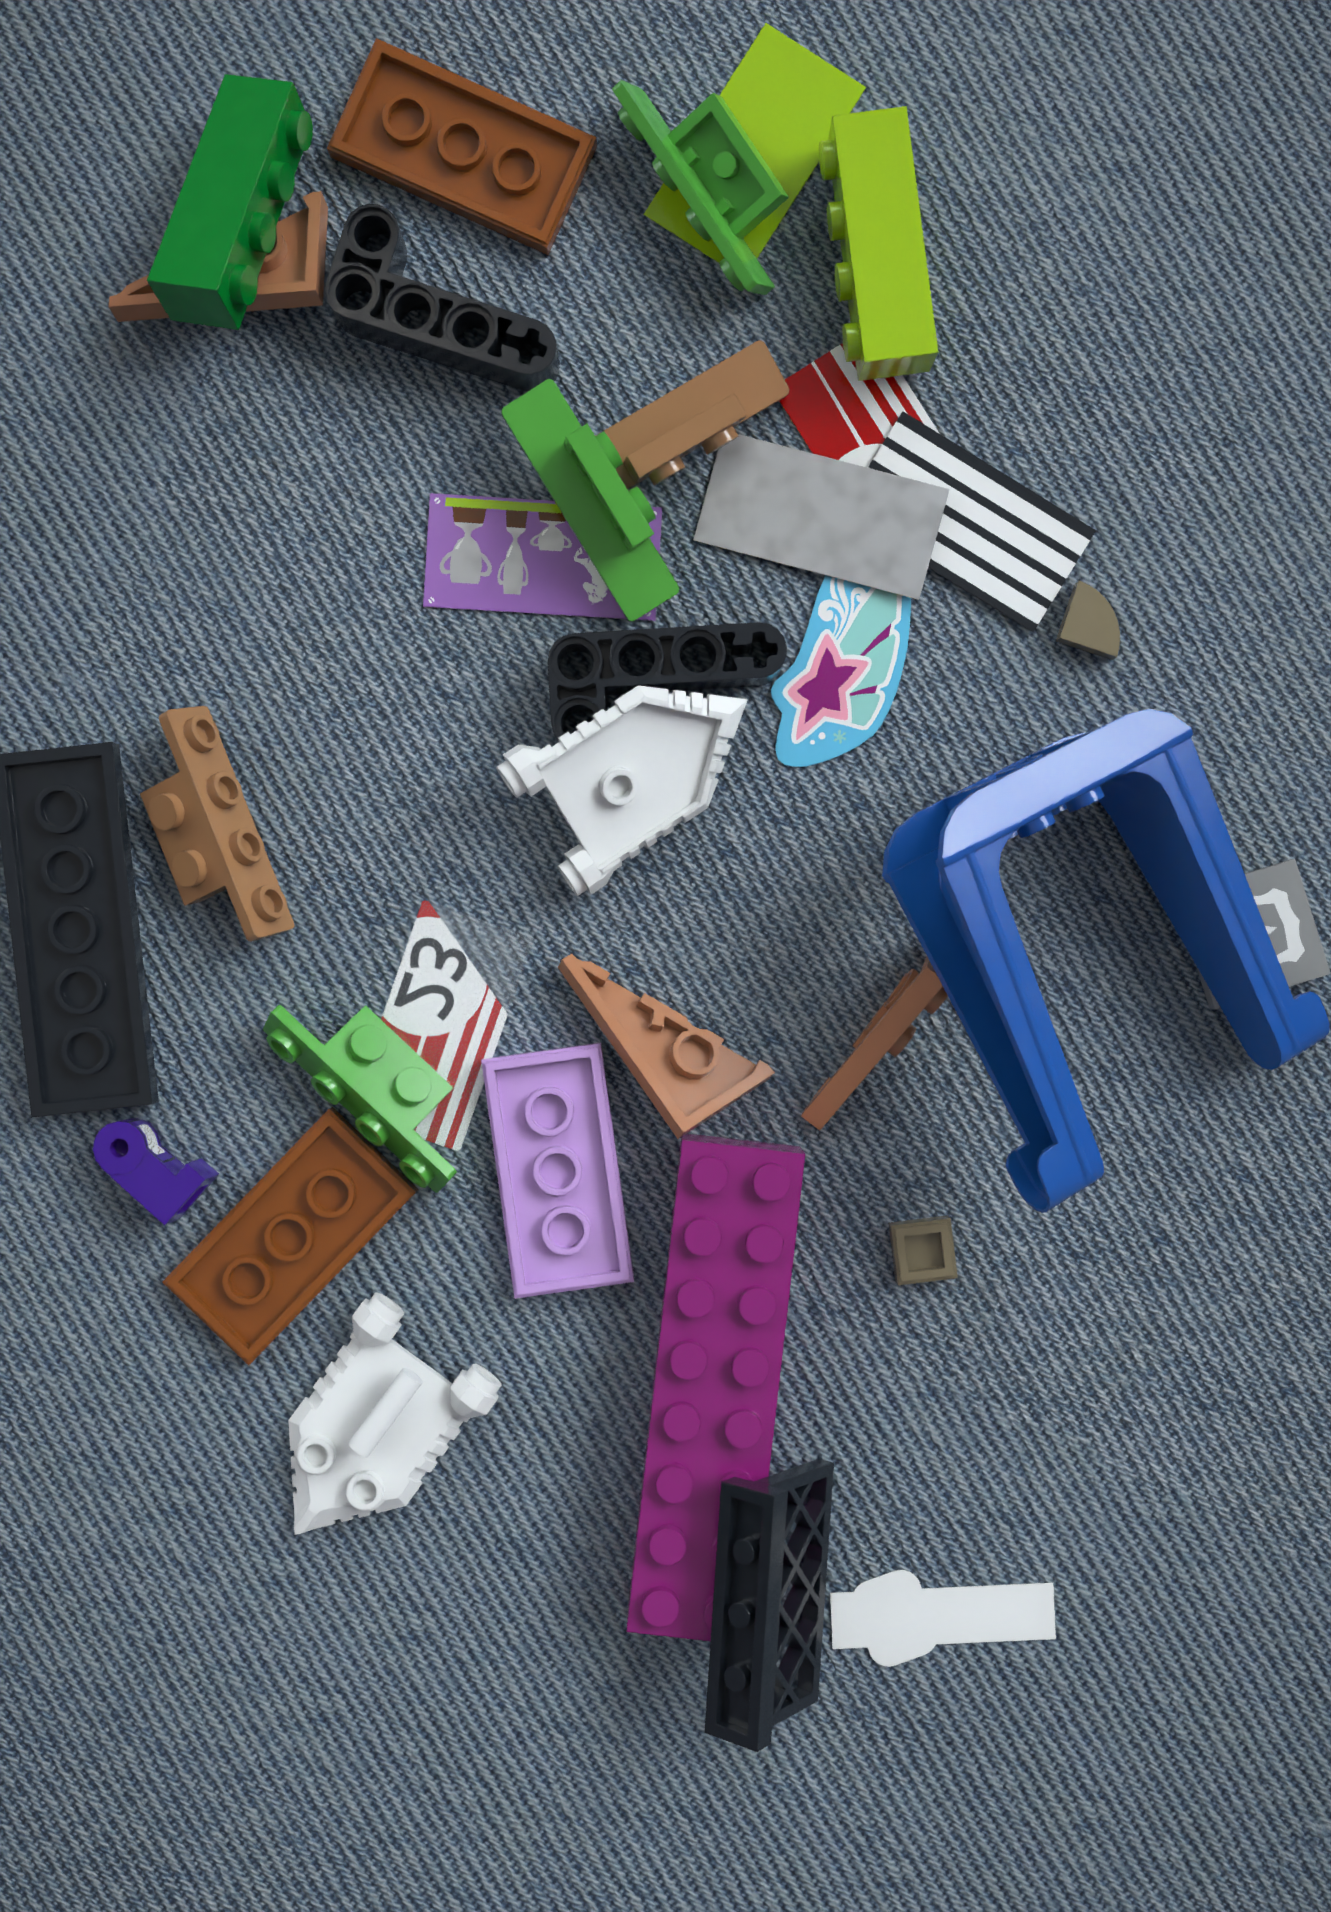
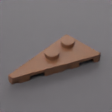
(288, 277)
(886, 1032)
(673, 1061)

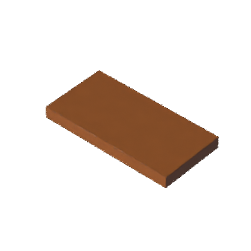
(462, 146)
(290, 1235)

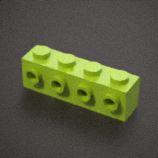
(880, 244)

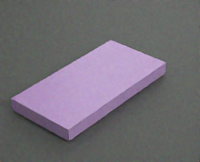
(557, 1170)

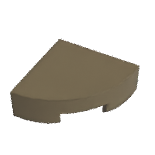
(1090, 623)

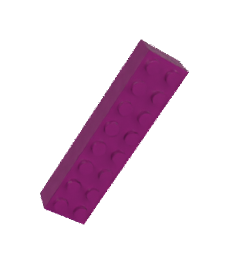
(712, 1367)

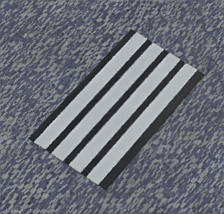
(993, 530)

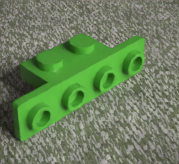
(715, 172)
(593, 498)
(376, 1081)

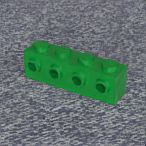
(231, 202)

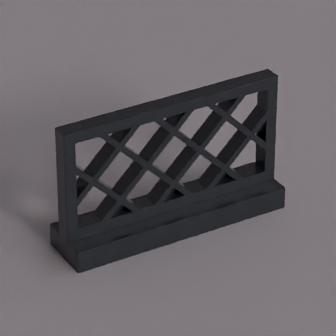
(748, 1621)

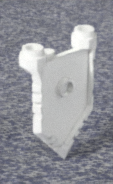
(628, 774)
(376, 1423)

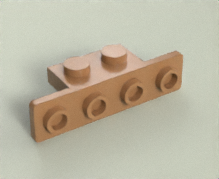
(696, 415)
(210, 830)

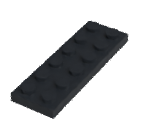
(75, 930)

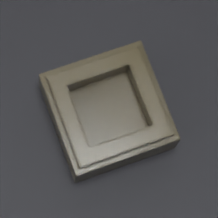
(923, 1250)

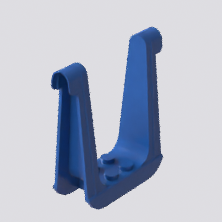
(952, 893)

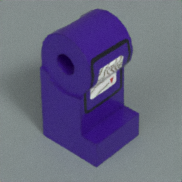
(148, 1171)

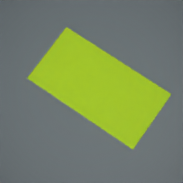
(786, 108)

